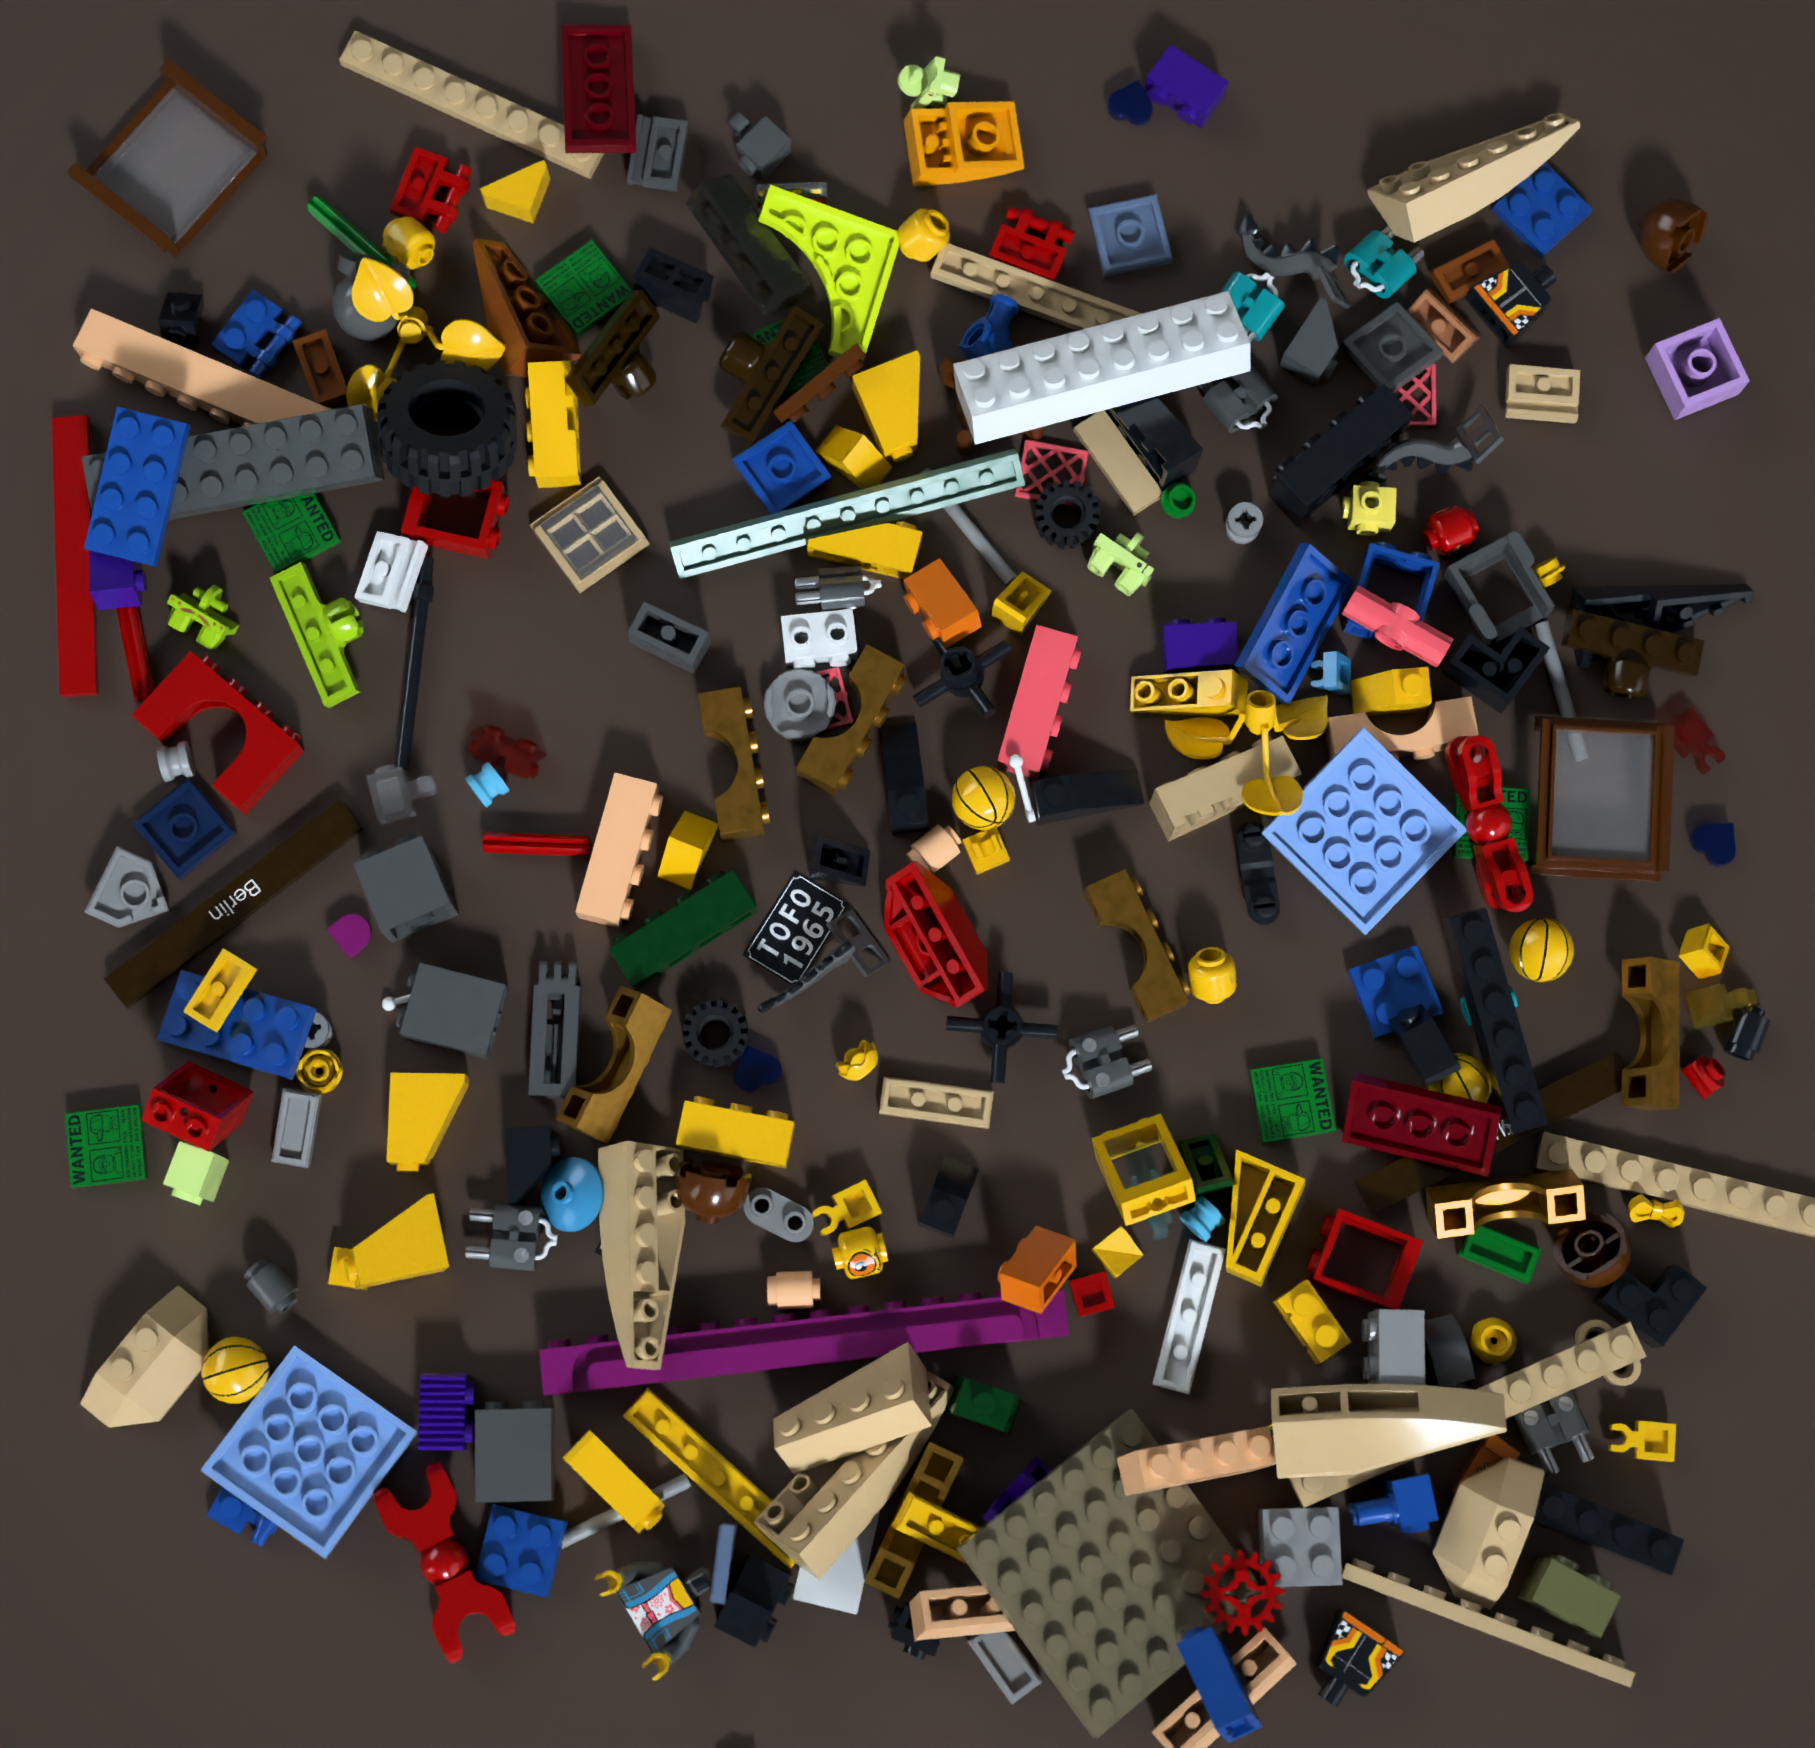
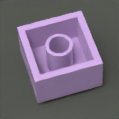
(1697, 369)

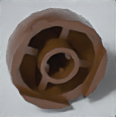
(1670, 232)
(711, 1190)
(1592, 1250)

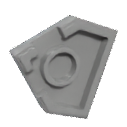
(127, 891)

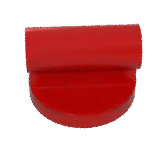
(1705, 1075)

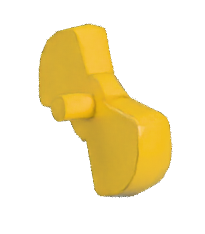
(1669, 1213)

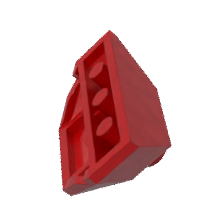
(934, 936)

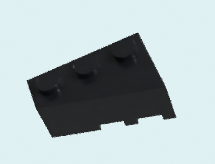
(1157, 440)

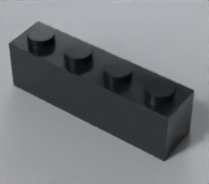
(1607, 1530)

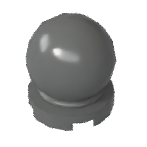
(342, 306)

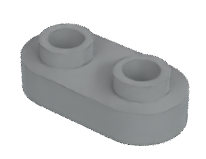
(777, 1216)

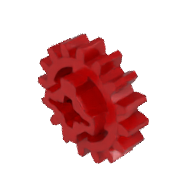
(1268, 1591)

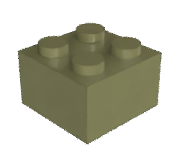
(1569, 1596)

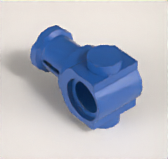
(991, 332)

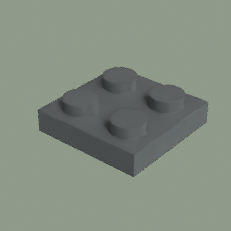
(1392, 348)

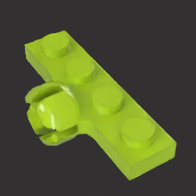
(320, 632)

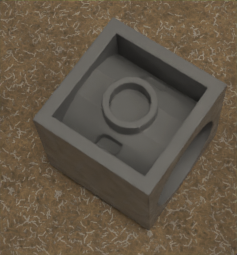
(405, 887)

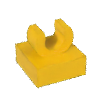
(985, 850)

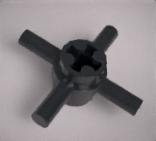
(967, 683)
(989, 1035)

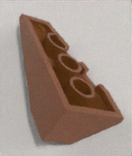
(518, 313)

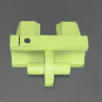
(929, 85)
(1126, 558)

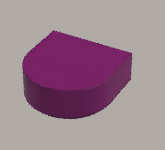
(351, 934)

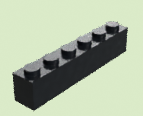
(1495, 1020)

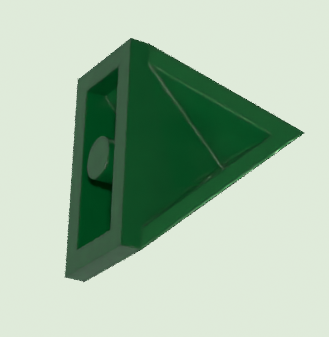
(1205, 1164)

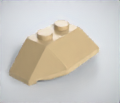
(151, 1363)
(1488, 1529)

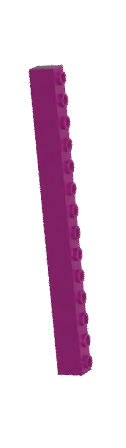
(803, 1342)

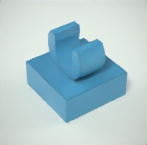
(1336, 673)

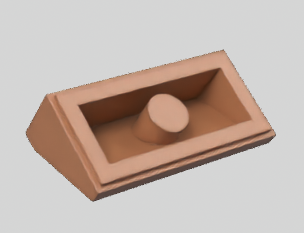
(1443, 324)

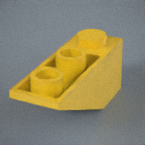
(1190, 693)

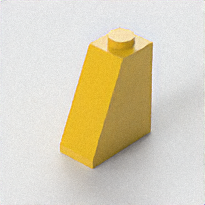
(891, 404)
(420, 1115)
(401, 1248)
(615, 1482)

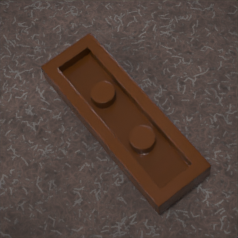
(821, 385)

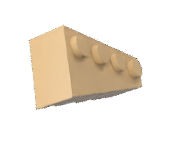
(1217, 789)
(857, 1412)

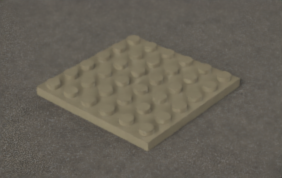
(1102, 1576)

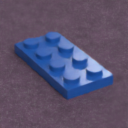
(137, 486)
(1294, 623)
(257, 1033)

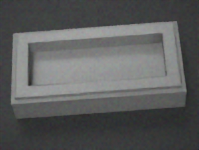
(296, 1127)
(1005, 1664)

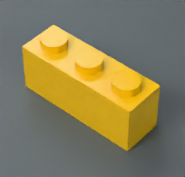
(735, 1132)

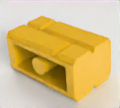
(1311, 1321)

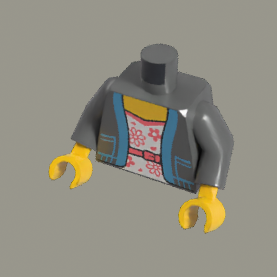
(659, 1607)

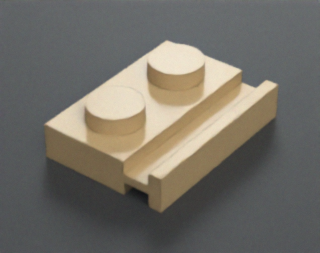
(1542, 393)

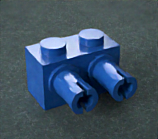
(1403, 1503)

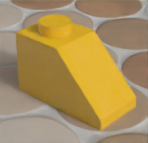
(1392, 692)

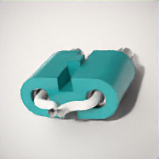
(1381, 264)
(1254, 306)

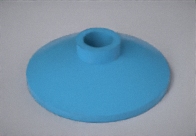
(583, 1194)

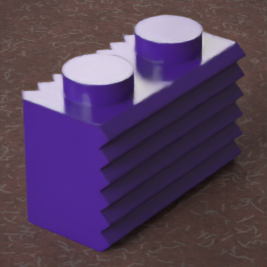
(445, 1411)

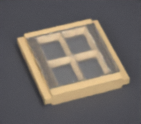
(589, 534)

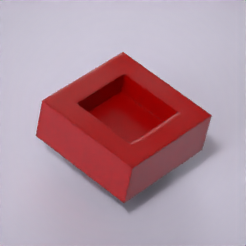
(1091, 1294)

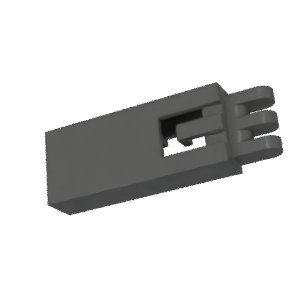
(556, 1046)

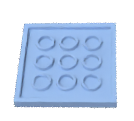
(1364, 831)
(309, 1452)

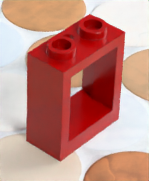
(489, 535)
(210, 1113)
(1400, 1272)

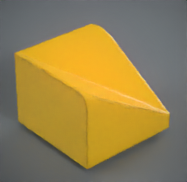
(1704, 951)
(1117, 1252)

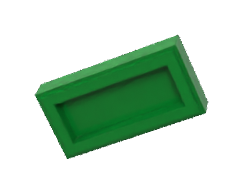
(1500, 1253)

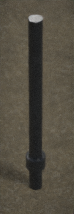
(422, 596)

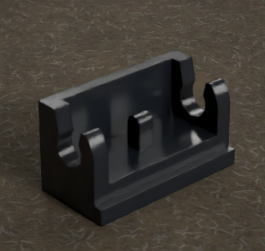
(673, 284)

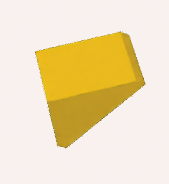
(518, 193)
(854, 457)
(1020, 603)
(686, 850)

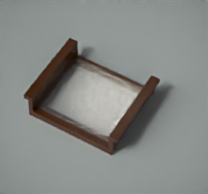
(174, 162)
(1603, 799)

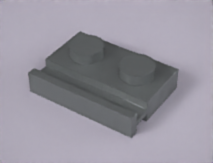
(658, 153)

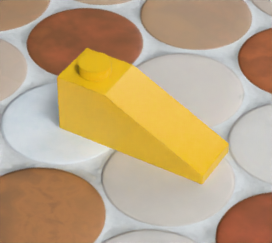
(877, 548)

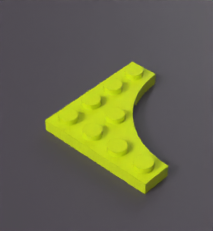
(848, 255)

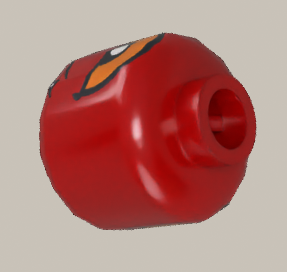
(1451, 530)

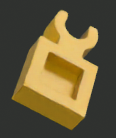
(851, 1206)
(1650, 1440)

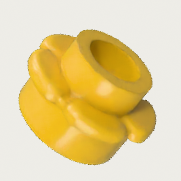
(1549, 571)

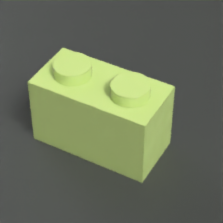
(195, 1173)

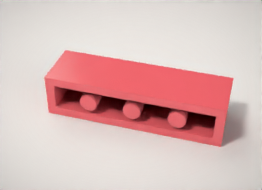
(1038, 699)

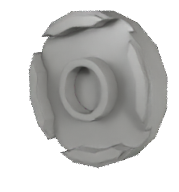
(799, 704)

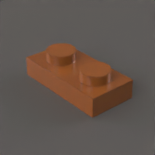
(1460, 274)
(321, 368)

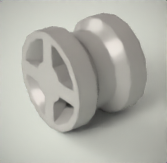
(1242, 531)
(175, 761)
(319, 1037)

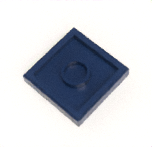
(184, 828)

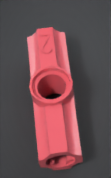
(1397, 626)

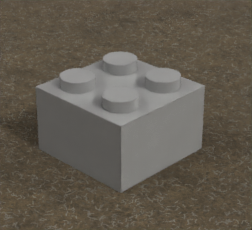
(1394, 1347)
(1301, 1545)

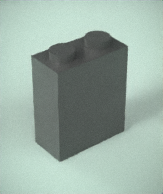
(452, 1010)
(514, 1453)

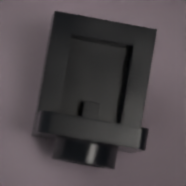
(180, 318)
(905, 1635)

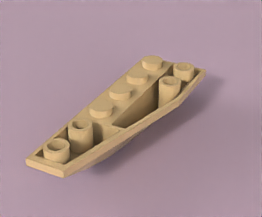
(1465, 181)
(640, 1244)
(1375, 1425)
(836, 1501)

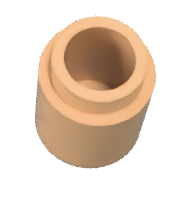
(935, 848)
(793, 1290)

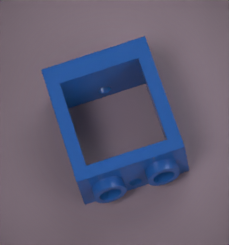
(1387, 556)
(1218, 1683)

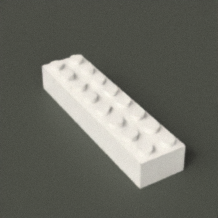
(1102, 367)

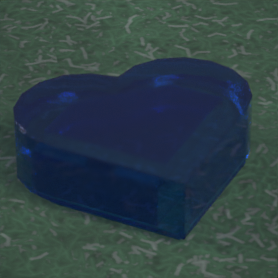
(1131, 104)
(1716, 842)
(756, 1069)

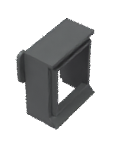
(1519, 561)

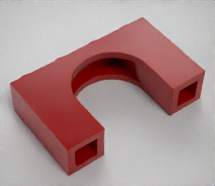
(198, 687)

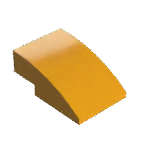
(963, 142)

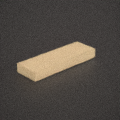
(1118, 462)
(936, 1102)

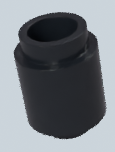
(1746, 1032)

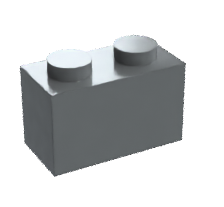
(669, 637)

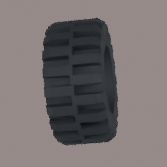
(447, 462)

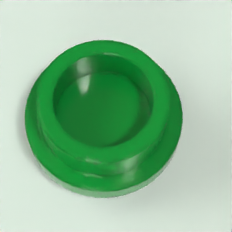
(1178, 500)

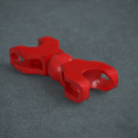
(1488, 823)
(444, 1562)

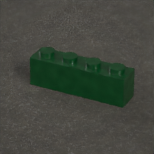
(683, 929)

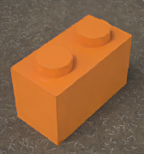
(941, 603)
(1037, 1269)

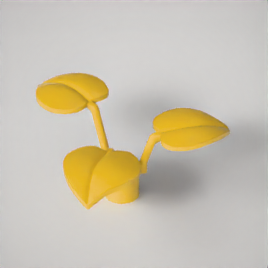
(385, 292)
(1298, 720)

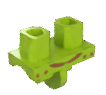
(188, 609)

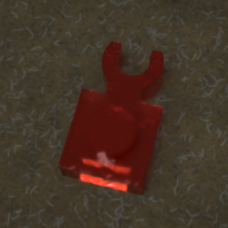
(1692, 737)

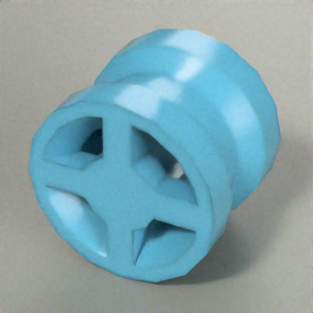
(487, 784)
(1202, 1219)

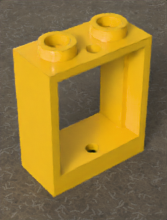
(1138, 1201)

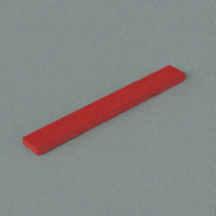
(72, 518)

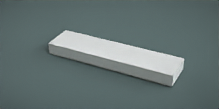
(1189, 1317)

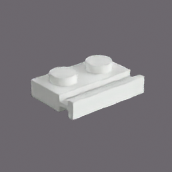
(391, 571)

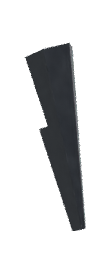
(1657, 607)

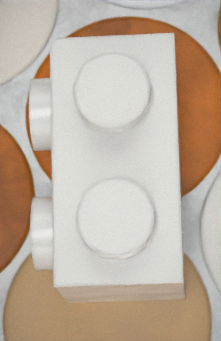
(819, 639)

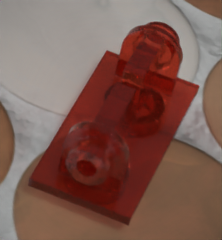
(520, 754)

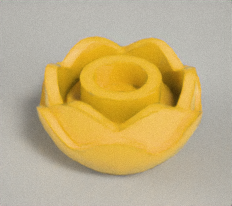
(858, 1061)
(308, 1067)
(1481, 1343)

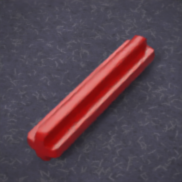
(135, 652)
(536, 844)

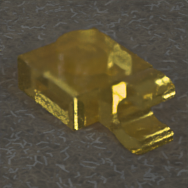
(1714, 1005)

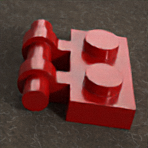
(420, 187)
(1029, 252)

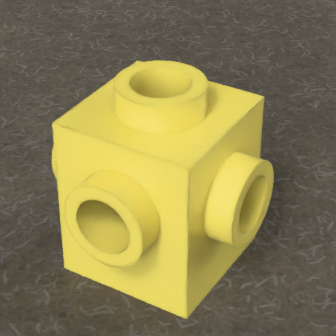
(1370, 508)

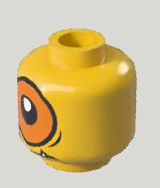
(860, 1252)

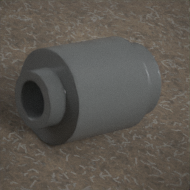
(271, 1286)

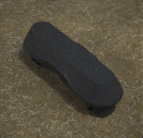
(1257, 874)

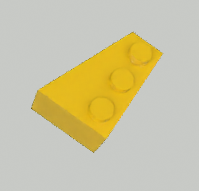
(553, 425)
(1259, 1216)

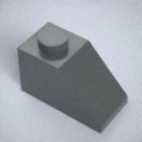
(1313, 347)

